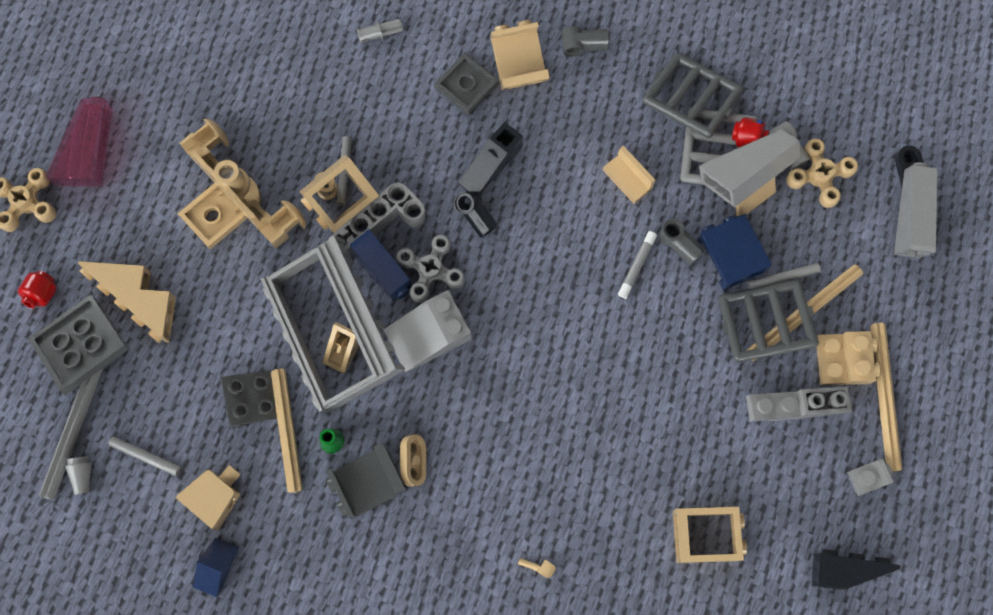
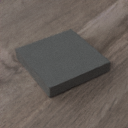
(466, 84)

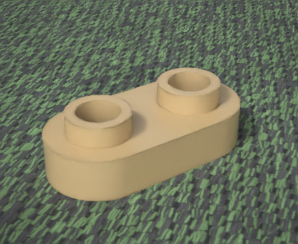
(413, 460)

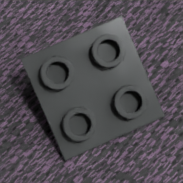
(249, 398)

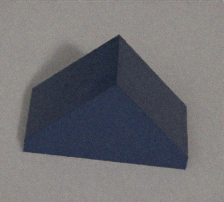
(214, 567)

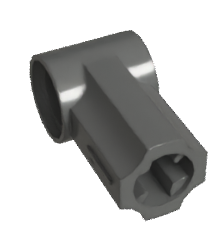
(578, 41)
(683, 243)

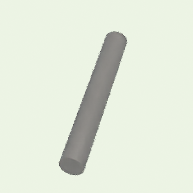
(343, 177)
(784, 276)
(144, 456)

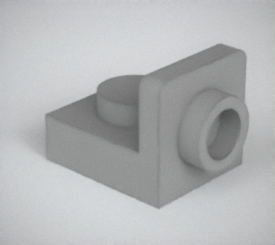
(871, 477)

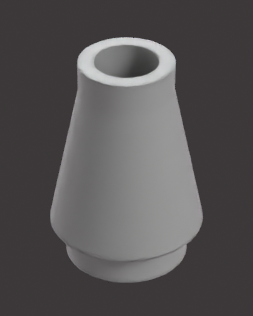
(79, 474)

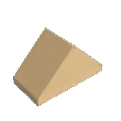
(340, 348)

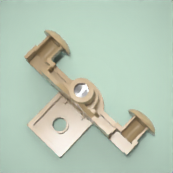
(231, 195)

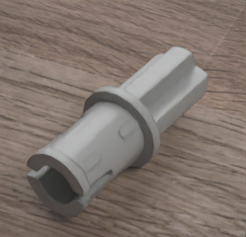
(379, 30)

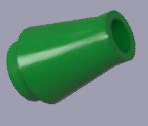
(335, 444)

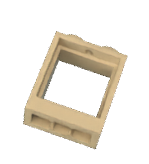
(359, 180)
(682, 534)

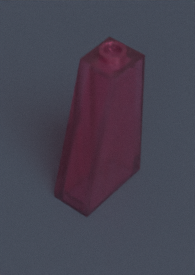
(84, 146)

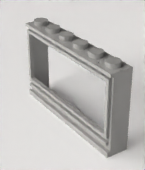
(357, 312)

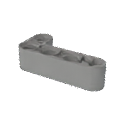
(377, 223)

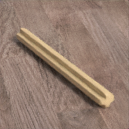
(816, 302)
(886, 399)

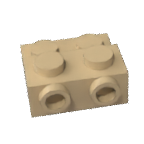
(847, 358)

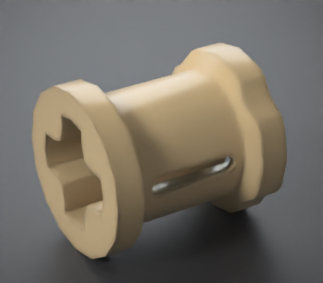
(323, 192)

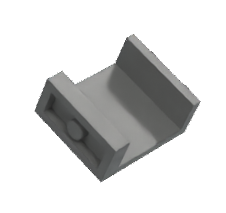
(366, 482)

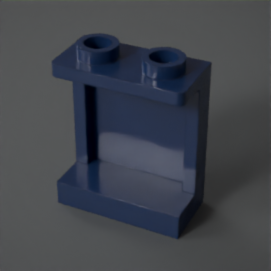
(735, 250)

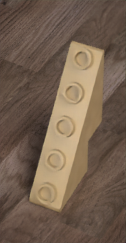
(130, 288)

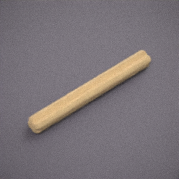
(286, 431)

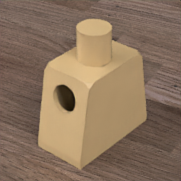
(211, 496)

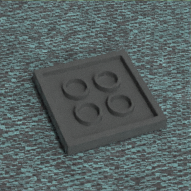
(78, 344)

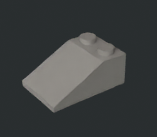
(428, 331)

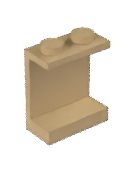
(518, 55)

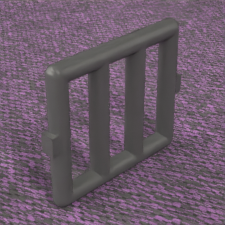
(696, 70)
(763, 350)

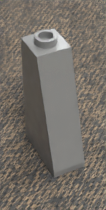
(750, 166)
(917, 212)

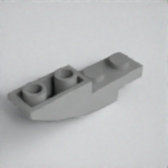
(798, 404)

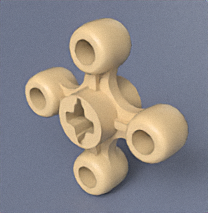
(824, 178)
(42, 210)

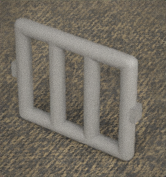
(690, 135)

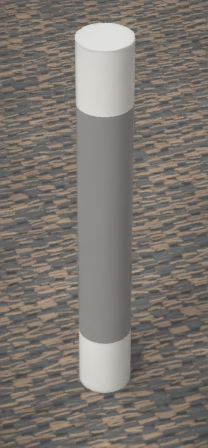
(637, 264)

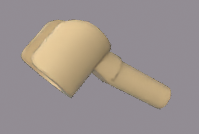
(546, 569)

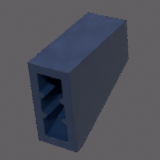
(380, 265)

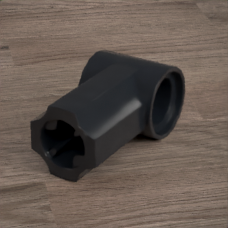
(477, 214)

